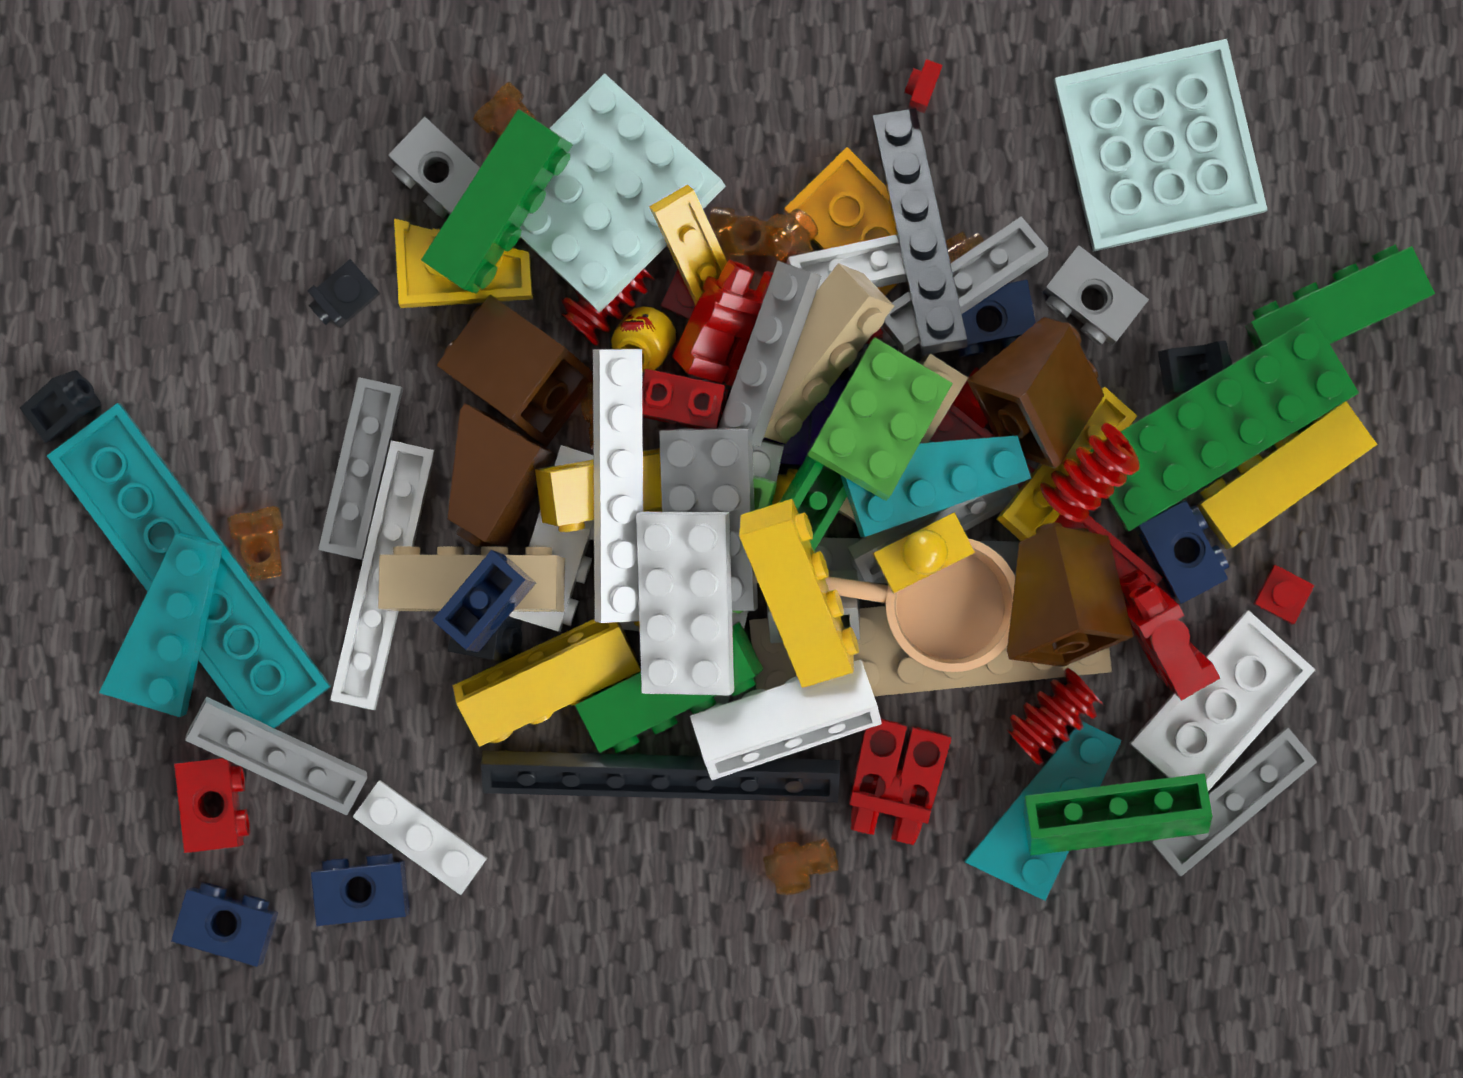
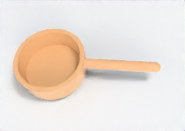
(951, 617)

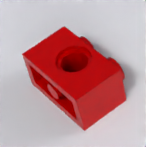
(198, 827)

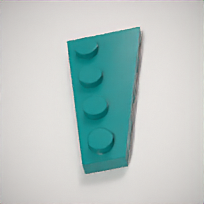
(938, 479)
(167, 634)
(1005, 848)

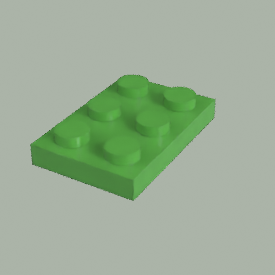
(880, 419)

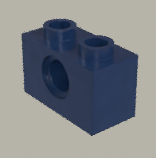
(1015, 314)
(1183, 579)
(484, 601)
(335, 903)
(198, 926)

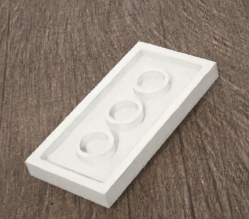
(685, 603)
(1223, 718)

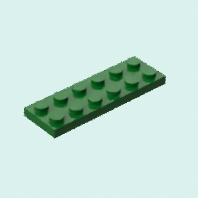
(1230, 420)

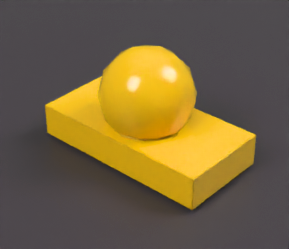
(923, 553)

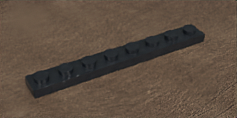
(656, 777)

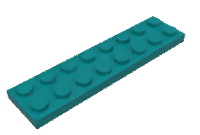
(140, 512)

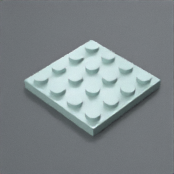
(1160, 145)
(597, 210)

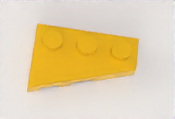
(424, 286)

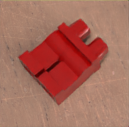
(722, 324)
(682, 400)
(1165, 637)
(893, 790)

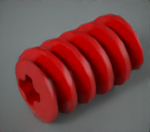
(587, 318)
(1093, 476)
(1053, 715)

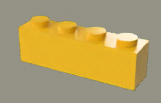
(1284, 475)
(568, 491)
(797, 592)
(545, 680)

